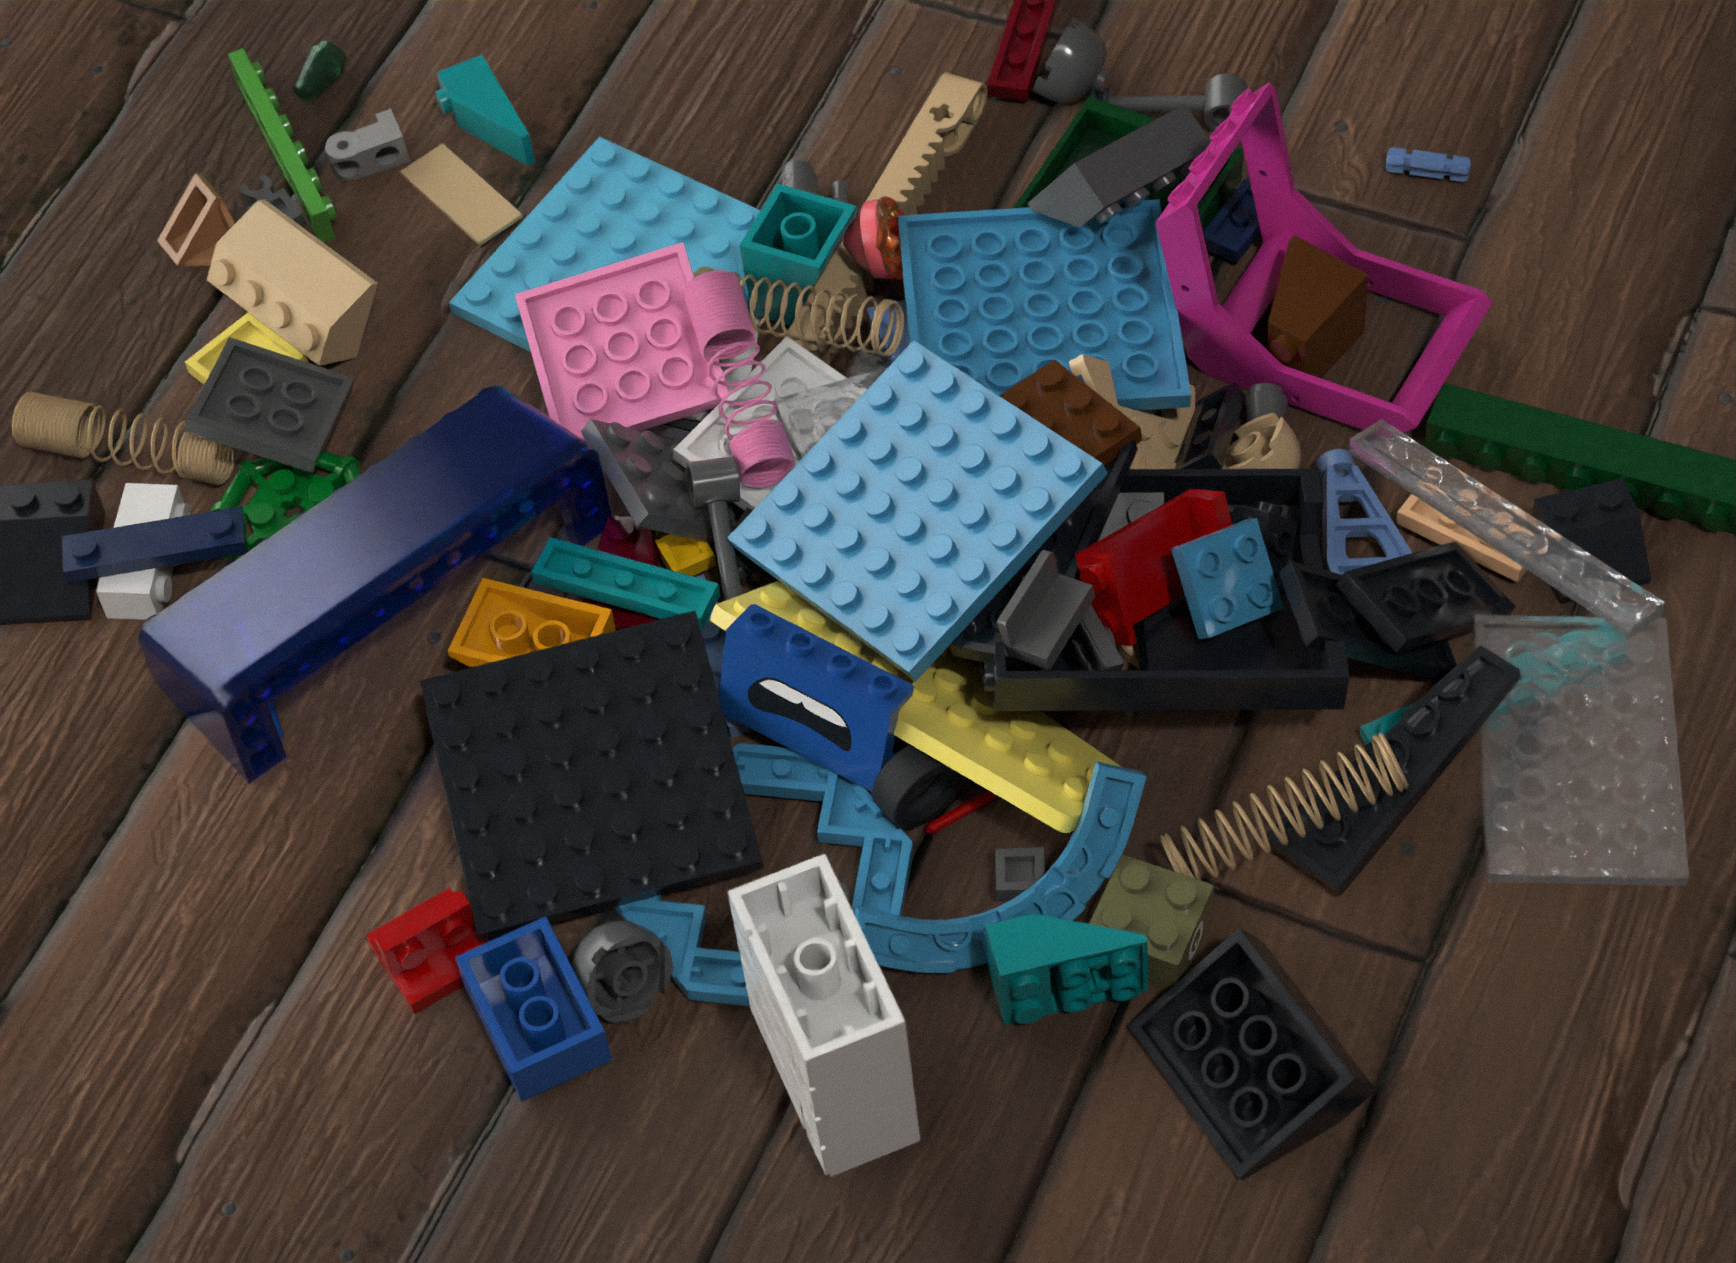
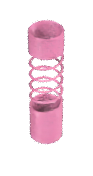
(724, 332)

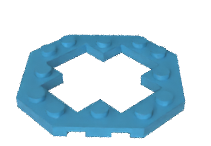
(845, 819)

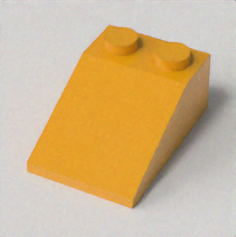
(518, 620)

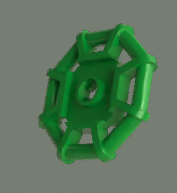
(283, 492)

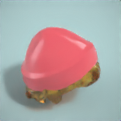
(874, 239)

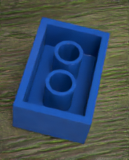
(534, 1009)

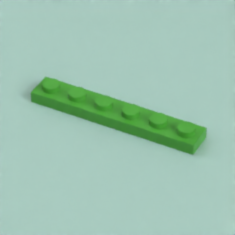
(289, 155)

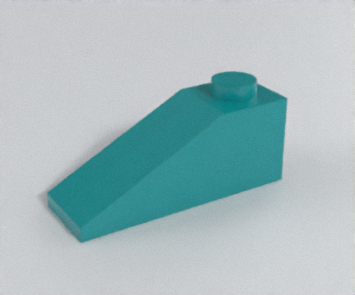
(483, 108)

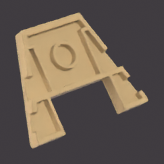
(1161, 436)

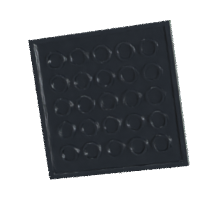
(589, 775)

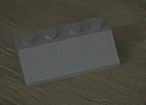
(1124, 170)

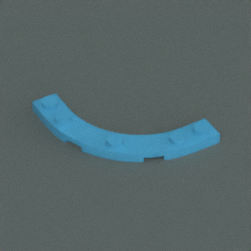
(1059, 893)

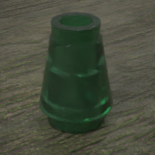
(319, 70)

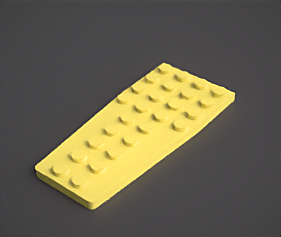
(950, 718)

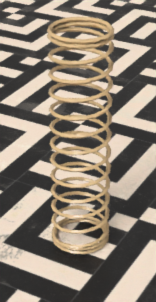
(873, 336)
(1379, 744)

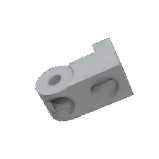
(367, 149)

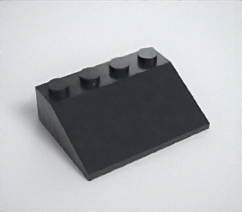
(32, 555)
(1250, 1055)

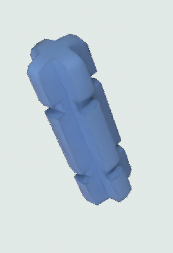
(1428, 164)

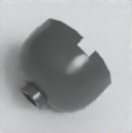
(1073, 65)
(622, 969)

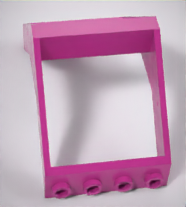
(1220, 336)

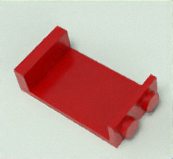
(1135, 565)

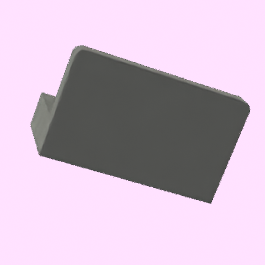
(1043, 613)

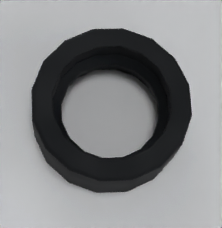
(915, 788)

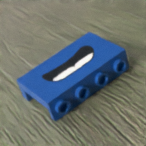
(810, 695)

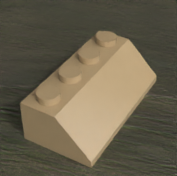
(294, 284)

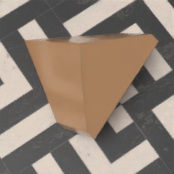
(196, 225)

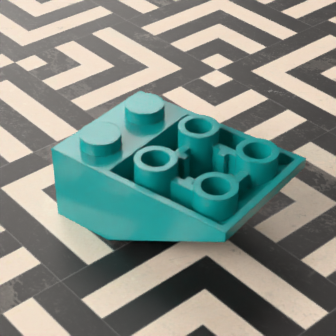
(1062, 965)

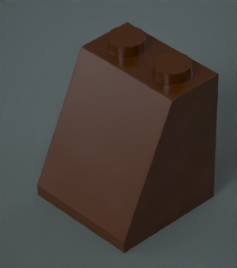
(1315, 309)

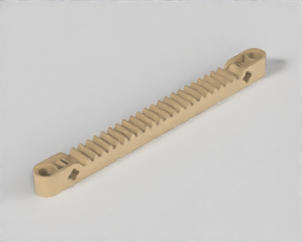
(935, 134)

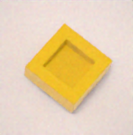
(685, 554)

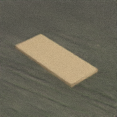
(461, 194)

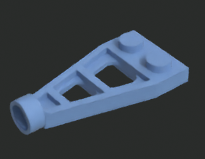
(1345, 483)

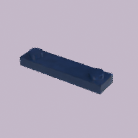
(154, 544)

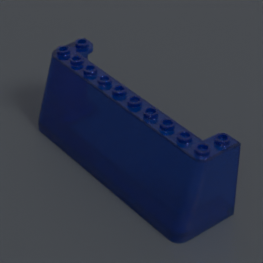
(363, 561)

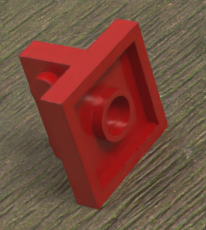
(422, 948)

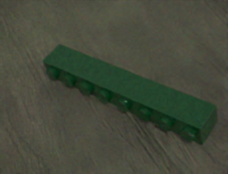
(1582, 453)

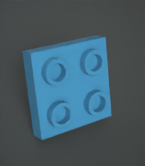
(1227, 578)

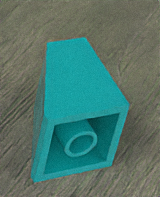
(792, 244)

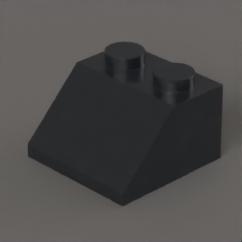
(1602, 523)

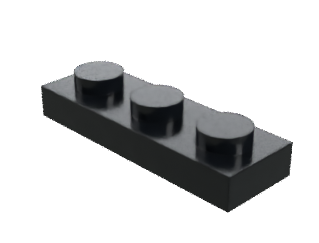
(1211, 429)

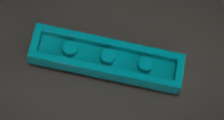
(623, 582)

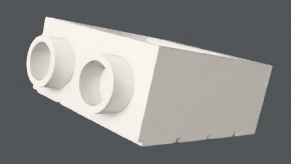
(826, 1015)

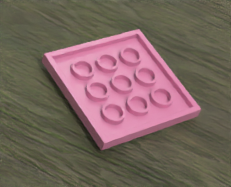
(619, 344)

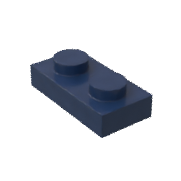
(1234, 225)

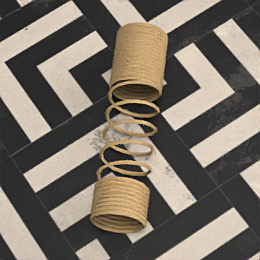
(74, 428)

